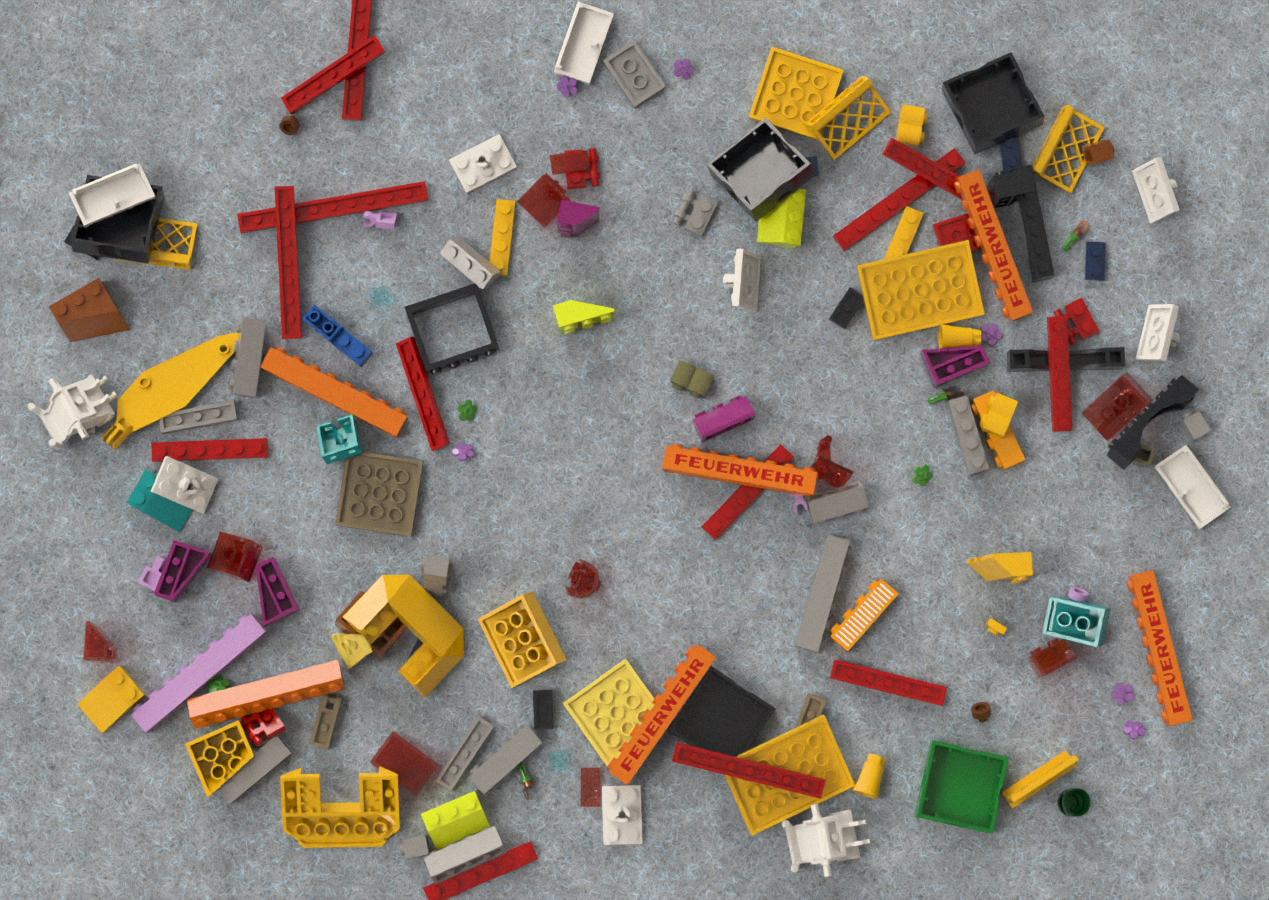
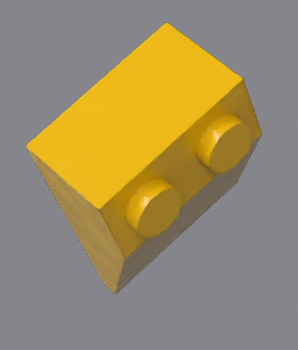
(111, 699)

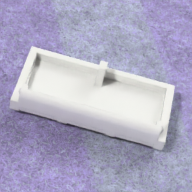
(583, 42)
(111, 194)
(1192, 486)

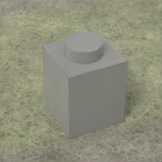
(1194, 425)
(414, 846)

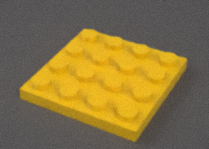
(794, 91)

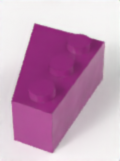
(952, 363)
(179, 570)
(275, 595)

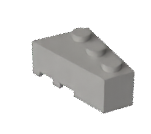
(436, 575)

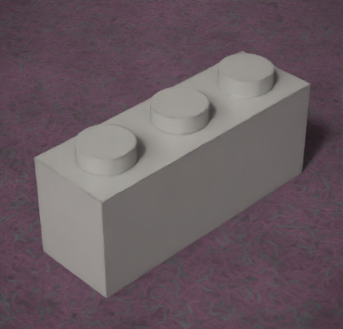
(470, 262)
(837, 502)

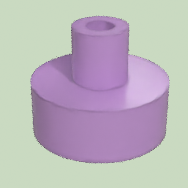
(1078, 594)

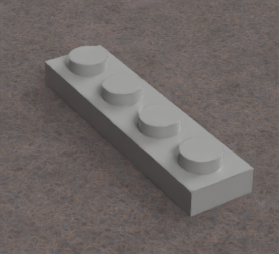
(199, 417)
(464, 753)

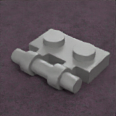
(700, 215)

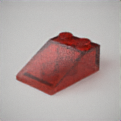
(1117, 406)
(407, 761)

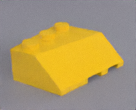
(1004, 566)
(220, 755)

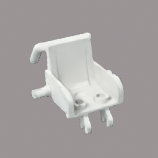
(75, 409)
(823, 839)

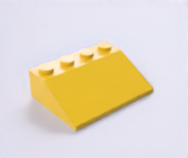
(522, 639)

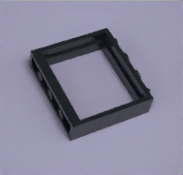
(469, 356)

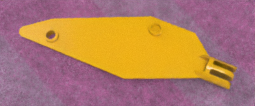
(168, 387)

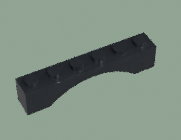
(1036, 238)
(1093, 359)
(1176, 397)

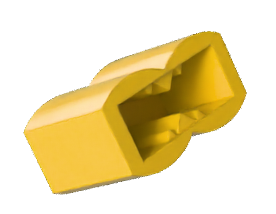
(910, 125)
(999, 415)

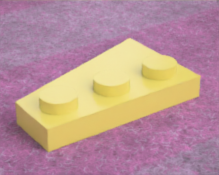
(351, 647)

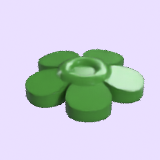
(467, 411)
(921, 475)
(217, 684)

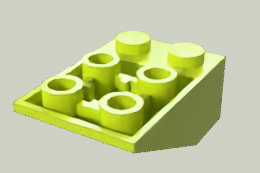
(578, 314)

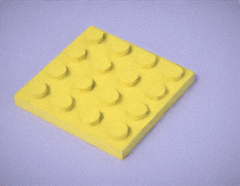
(610, 709)

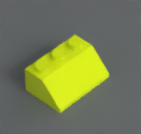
(784, 222)
(455, 820)

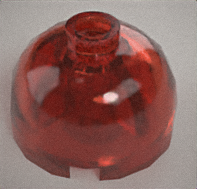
(583, 580)

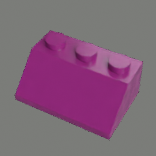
(576, 218)
(723, 418)

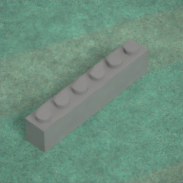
(822, 593)

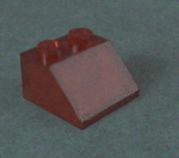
(235, 556)
(97, 645)
(1051, 657)

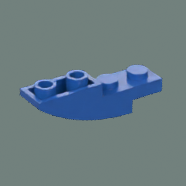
(337, 336)

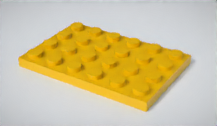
(920, 290)
(804, 750)

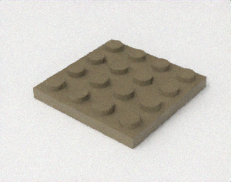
(379, 493)

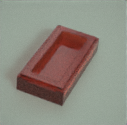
(569, 162)
(590, 787)

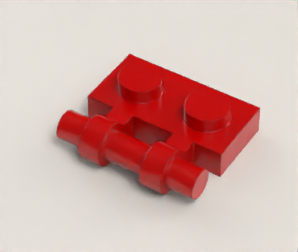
(578, 179)
(1081, 319)
(269, 725)

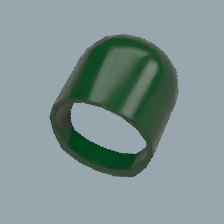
(1076, 805)

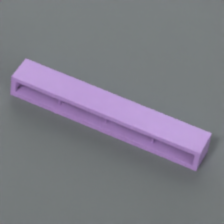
(196, 675)

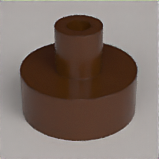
(289, 125)
(981, 711)

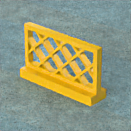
(842, 103)
(1052, 142)
(168, 258)
(1039, 778)

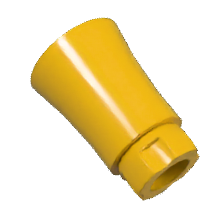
(958, 337)
(870, 777)

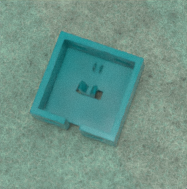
(331, 436)

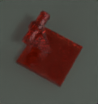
(543, 199)
(827, 470)

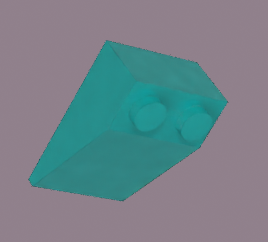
(156, 506)
(1076, 621)

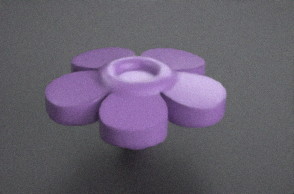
(683, 68)
(567, 86)
(990, 334)
(463, 451)
(1122, 693)
(1134, 729)

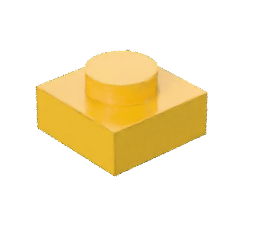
(995, 628)

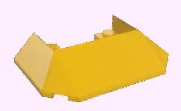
(409, 602)
(340, 824)

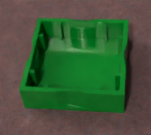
(961, 787)

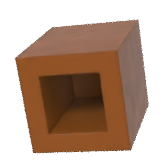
(1098, 152)

